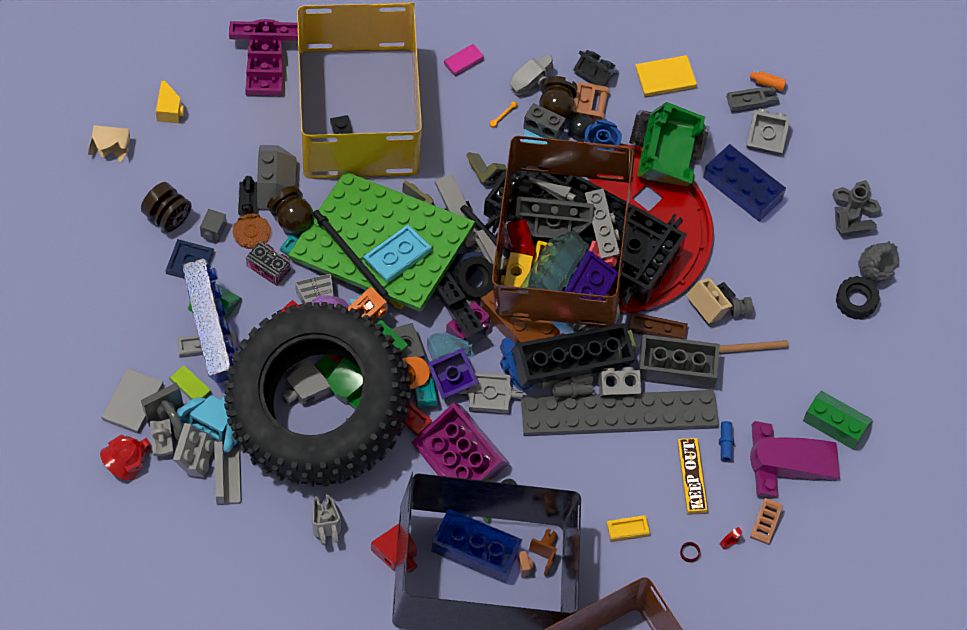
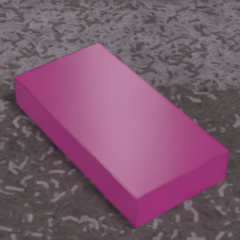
(463, 59)

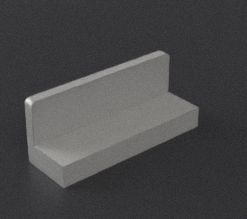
(227, 475)

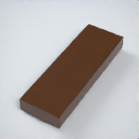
(656, 326)

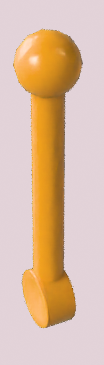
(493, 123)

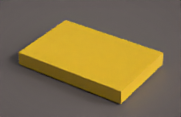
(665, 75)

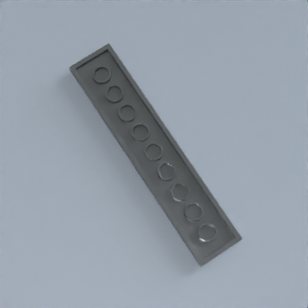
(619, 413)

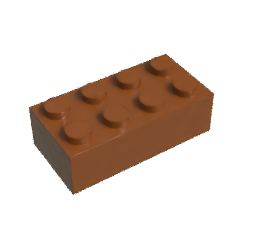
(518, 328)

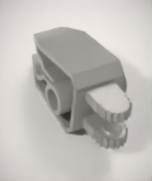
(531, 75)
(325, 520)

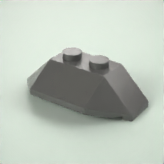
(275, 173)
(552, 216)

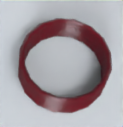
(692, 544)

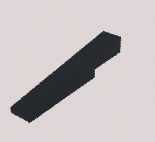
(460, 310)

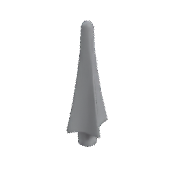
(558, 191)

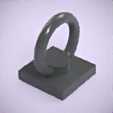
(164, 406)

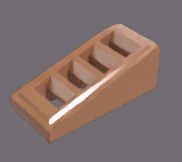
(771, 509)

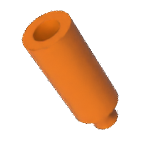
(768, 80)

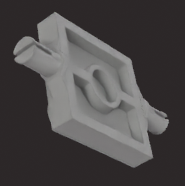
(491, 393)

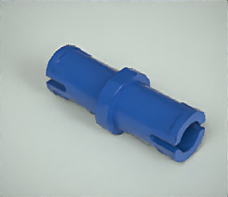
(726, 441)

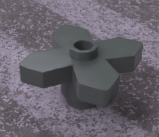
(857, 200)

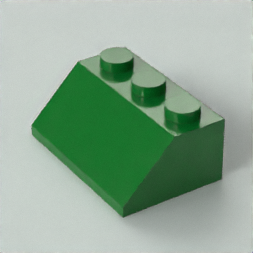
(837, 420)

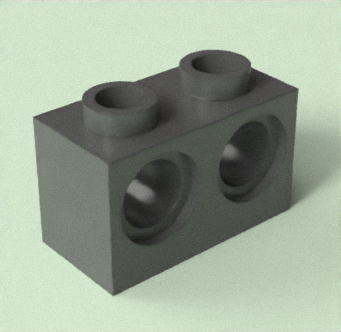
(544, 122)

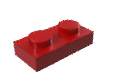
(521, 237)

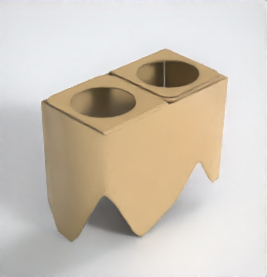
(109, 140)

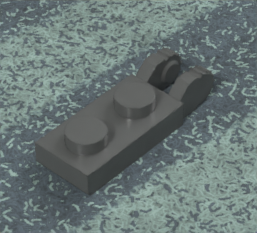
(751, 98)

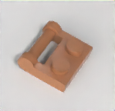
(585, 97)

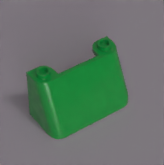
(670, 145)

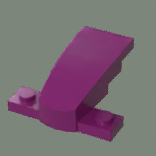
(264, 53)
(789, 459)

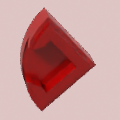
(731, 538)

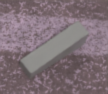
(487, 248)

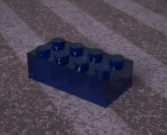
(744, 182)
(476, 545)

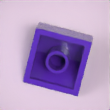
(452, 373)

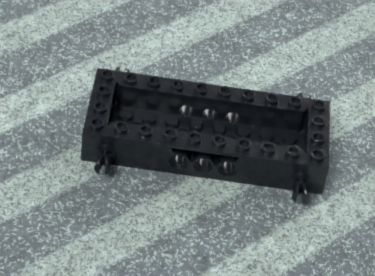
(641, 267)

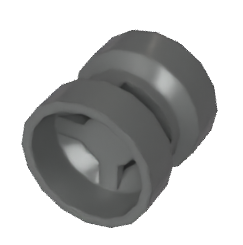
(741, 307)

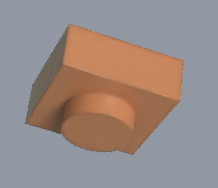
(525, 564)

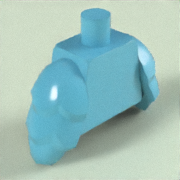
(210, 418)

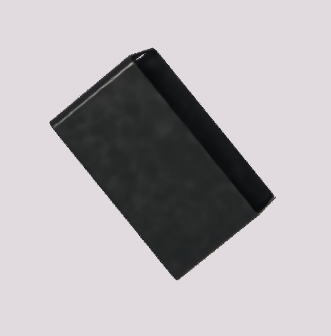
(490, 501)

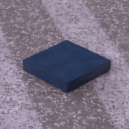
(184, 253)

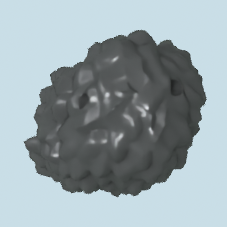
(879, 261)

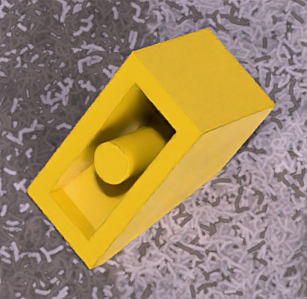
(168, 105)

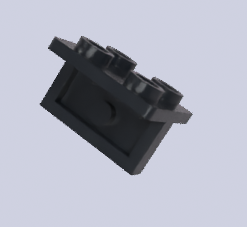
(595, 69)

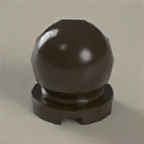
(558, 96)
(292, 211)

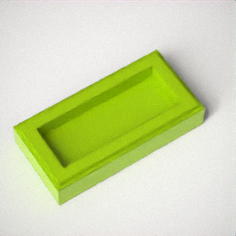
(189, 383)

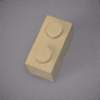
(709, 300)

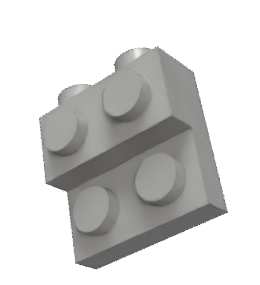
(768, 131)
(194, 451)

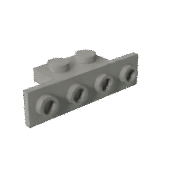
(602, 224)

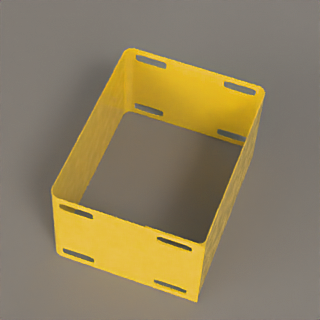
(350, 29)

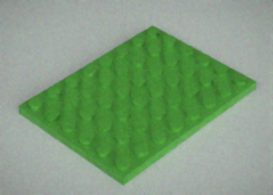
(368, 216)

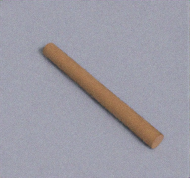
(753, 346)

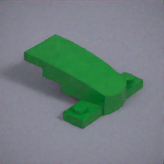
(346, 378)

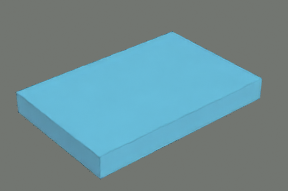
(397, 254)

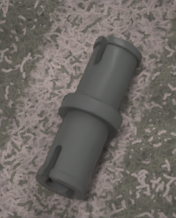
(572, 389)

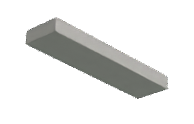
(454, 201)

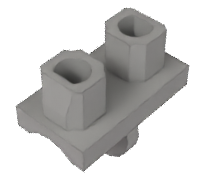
(161, 438)

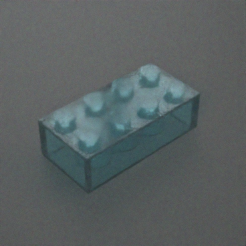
(556, 263)

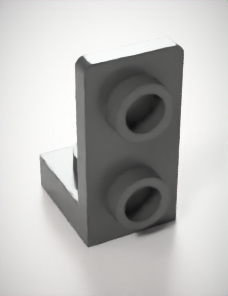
(842, 218)

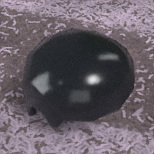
(578, 126)

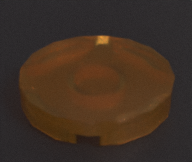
(251, 230)

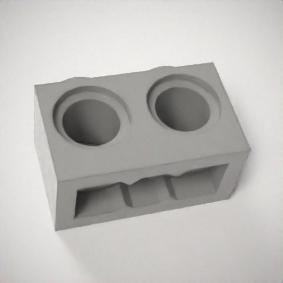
(620, 386)

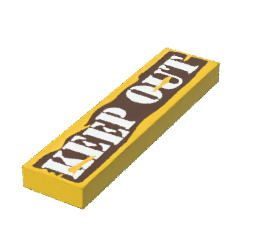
(692, 476)

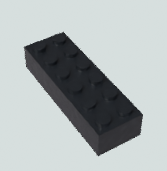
(572, 354)

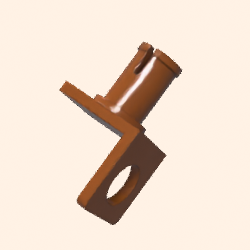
(544, 548)

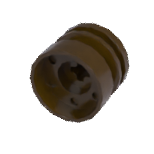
(166, 207)

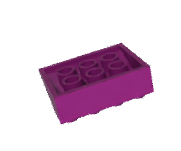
(459, 447)

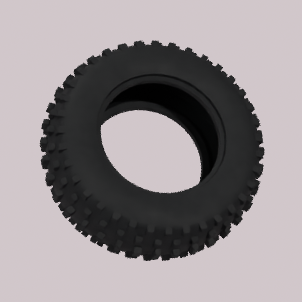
(279, 346)

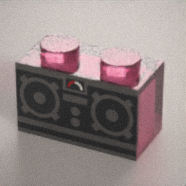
(268, 263)

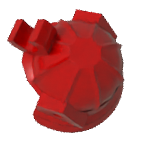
(125, 456)

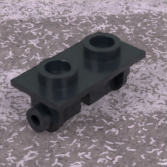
(247, 196)

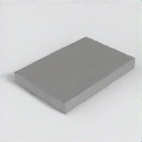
(125, 405)

